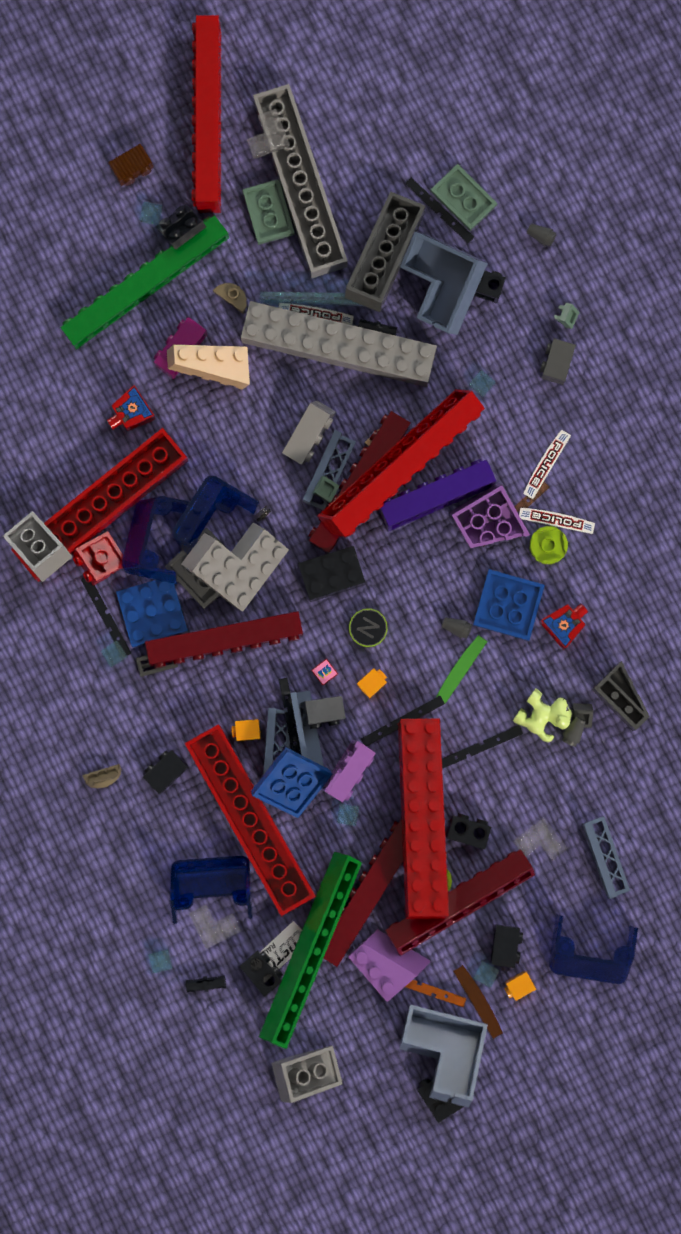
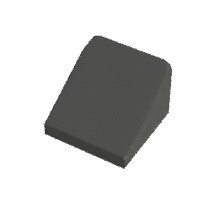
(583, 711)

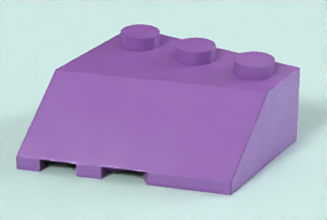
(488, 518)
(349, 771)
(384, 966)

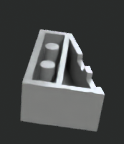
(309, 432)

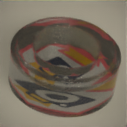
(262, 514)

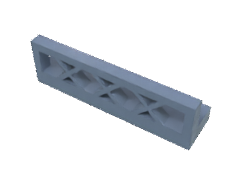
(325, 463)
(270, 737)
(307, 737)
(597, 854)

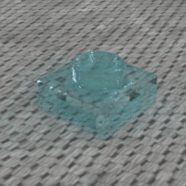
(151, 213)
(160, 961)

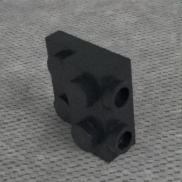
(180, 226)
(438, 1108)

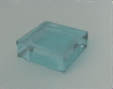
(482, 383)
(114, 653)
(347, 814)
(486, 974)

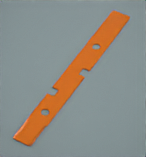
(428, 990)

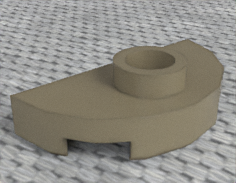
(233, 295)
(103, 777)

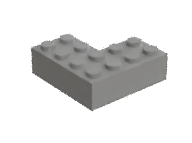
(240, 572)

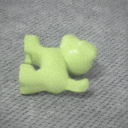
(557, 714)

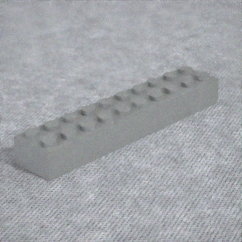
(303, 187)
(338, 344)

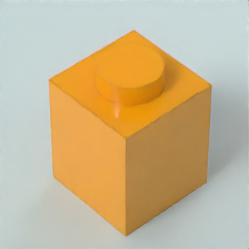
(372, 682)
(246, 730)
(519, 986)

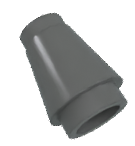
(542, 234)
(458, 627)
(574, 731)

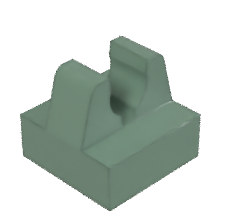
(568, 315)
(326, 489)

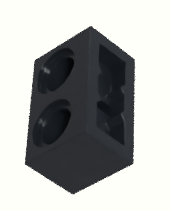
(483, 290)
(467, 836)
(257, 976)

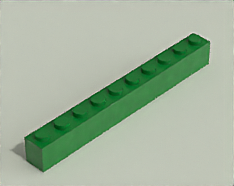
(142, 284)
(310, 950)

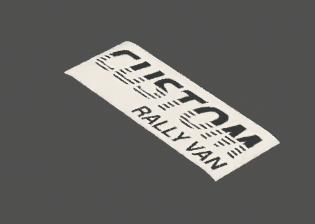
(280, 948)

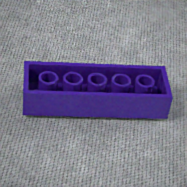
(437, 495)

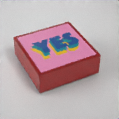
(324, 672)

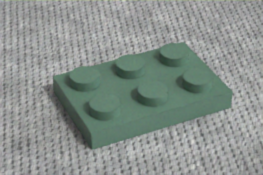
(463, 197)
(268, 212)

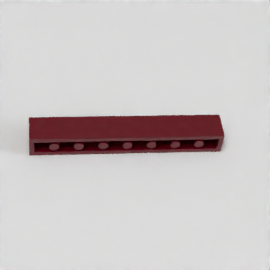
(391, 431)
(224, 638)
(367, 895)
(464, 900)

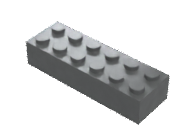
(384, 251)

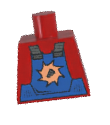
(131, 411)
(565, 624)

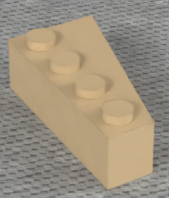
(215, 363)

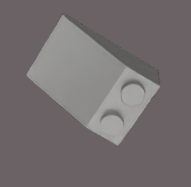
(37, 546)
(306, 1074)

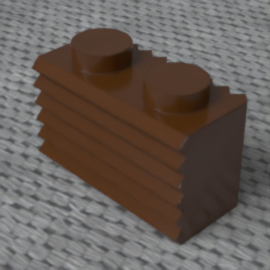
(131, 165)

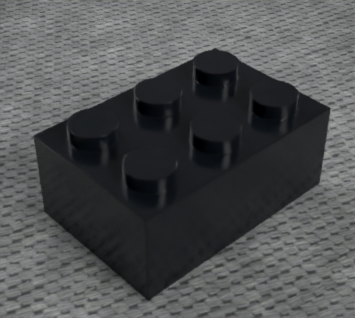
(331, 574)

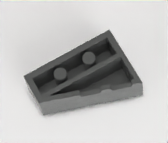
(621, 697)

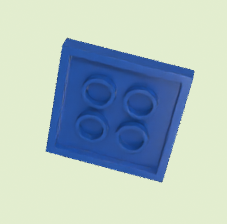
(508, 605)
(151, 611)
(291, 782)

